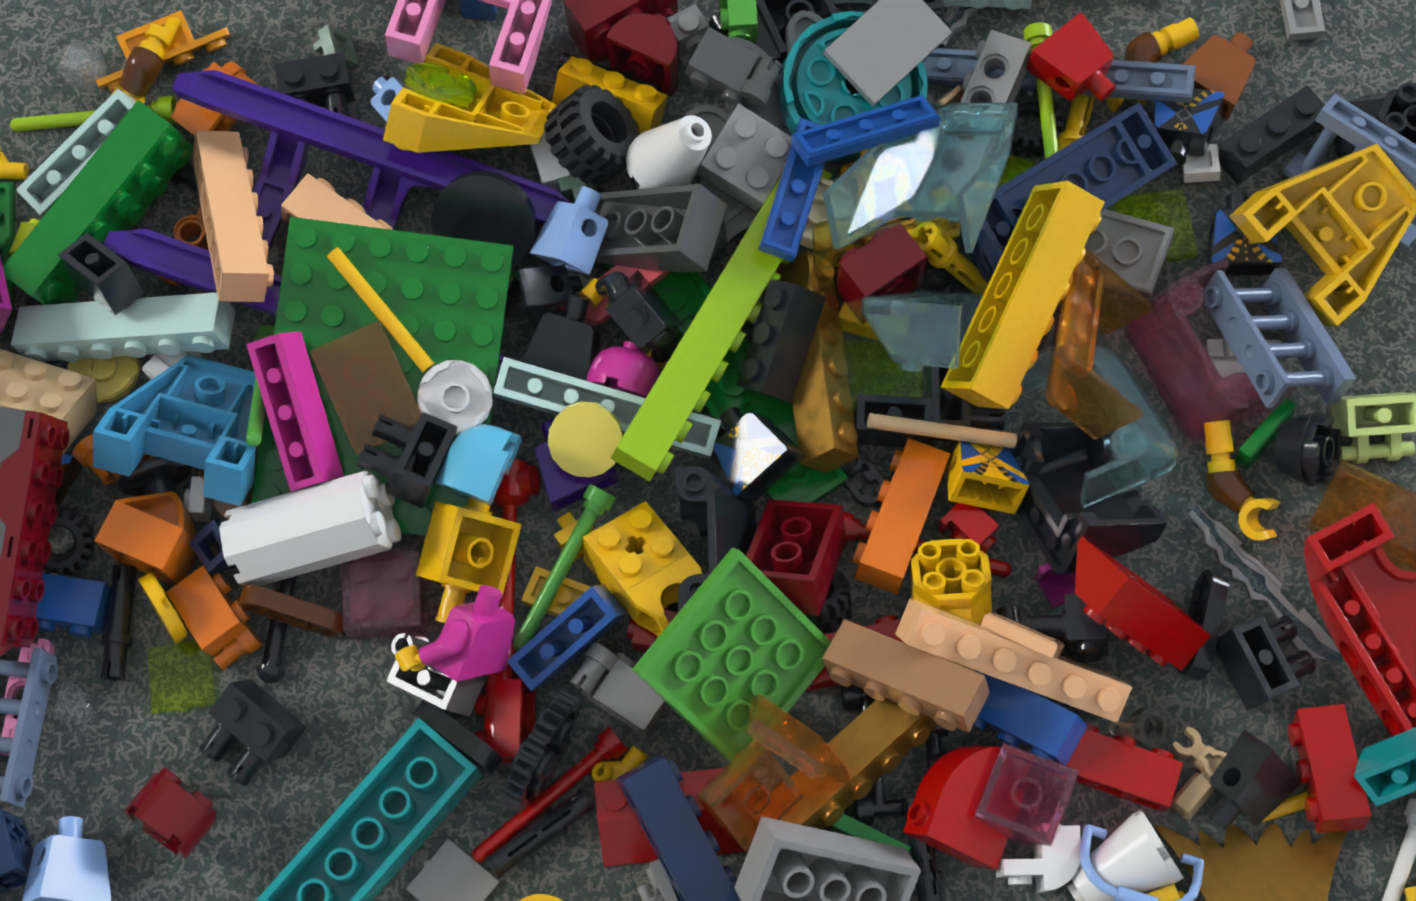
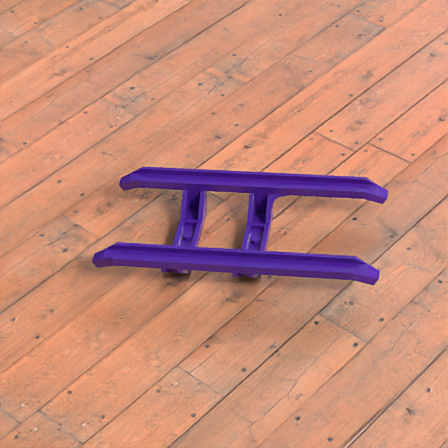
(293, 128)

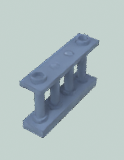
(1362, 131)
(1299, 325)
(31, 711)

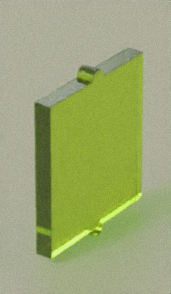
(180, 677)

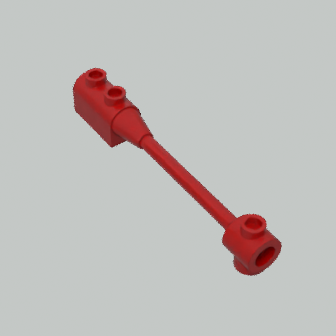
(507, 701)

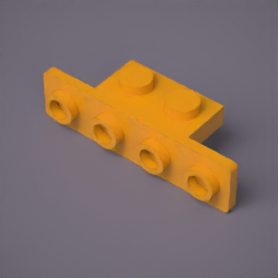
(179, 50)

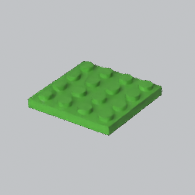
(727, 647)

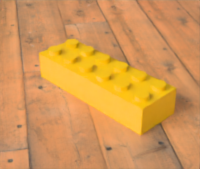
(1023, 294)

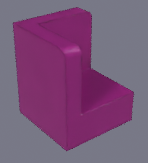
(1054, 585)

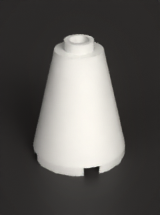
(669, 153)
(1128, 859)

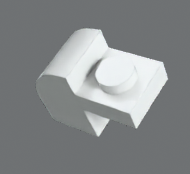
(1051, 865)

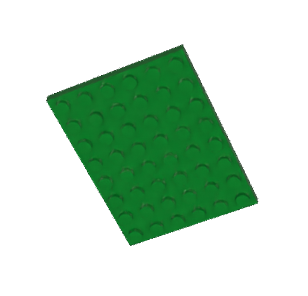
(437, 286)

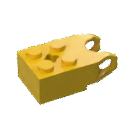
(640, 564)

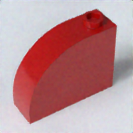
(947, 807)

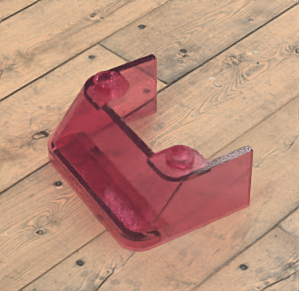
(1183, 367)

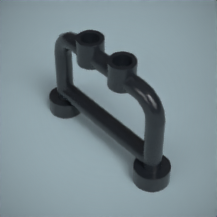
(875, 802)

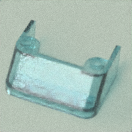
(921, 326)
(1140, 448)

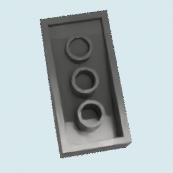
(660, 228)

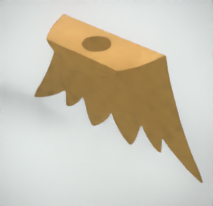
(1262, 870)

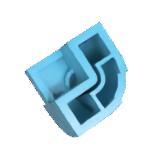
(478, 462)

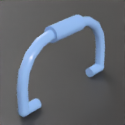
(1125, 894)

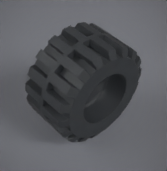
(591, 134)

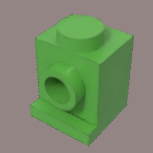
(739, 18)

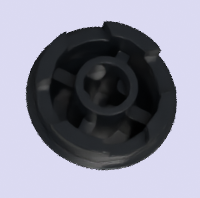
(1307, 448)

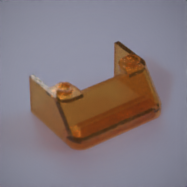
(1093, 300)

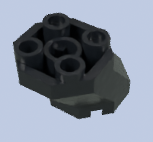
(1392, 109)

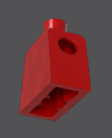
(1074, 61)

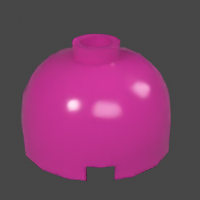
(624, 369)

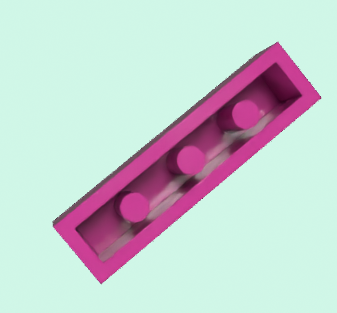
(295, 410)

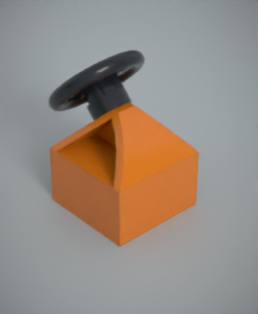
(152, 527)

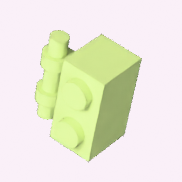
(1376, 415)

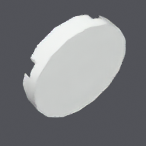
(456, 394)

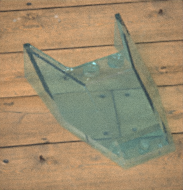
(927, 175)

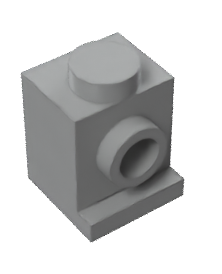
(689, 29)

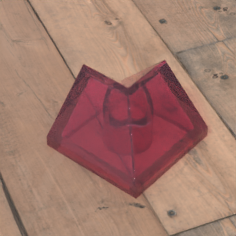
(1027, 796)

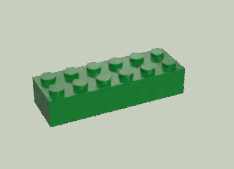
(102, 198)

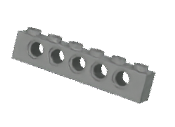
(1002, 53)

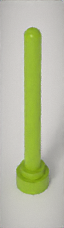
(1036, 34)
(163, 106)

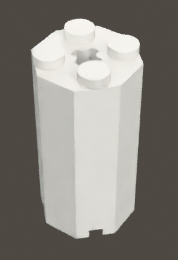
(309, 529)

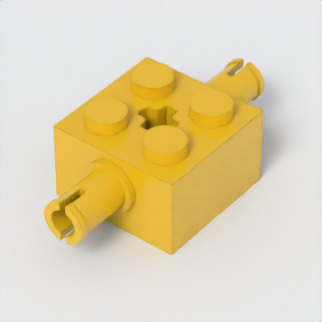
(466, 551)

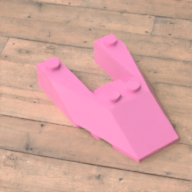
(515, 51)

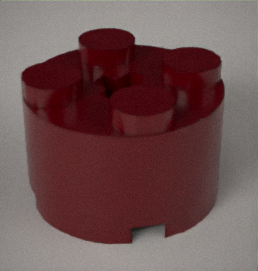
(172, 813)

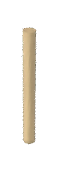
(941, 430)

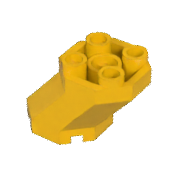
(953, 578)

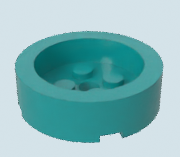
(817, 90)

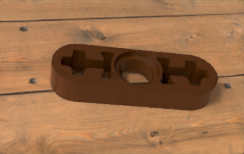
(291, 611)

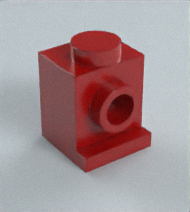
(970, 523)

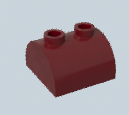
(646, 48)

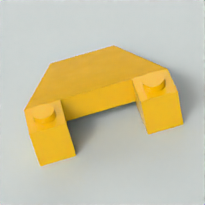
(492, 119)
(1344, 218)

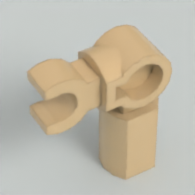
(1197, 788)

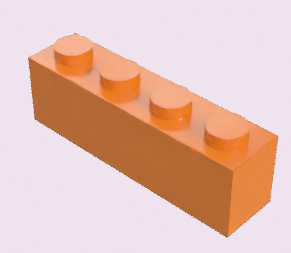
(901, 516)

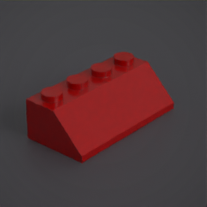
(1135, 608)
(622, 835)

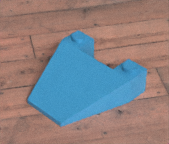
(190, 417)

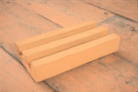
(1022, 635)

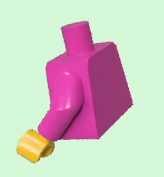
(471, 642)

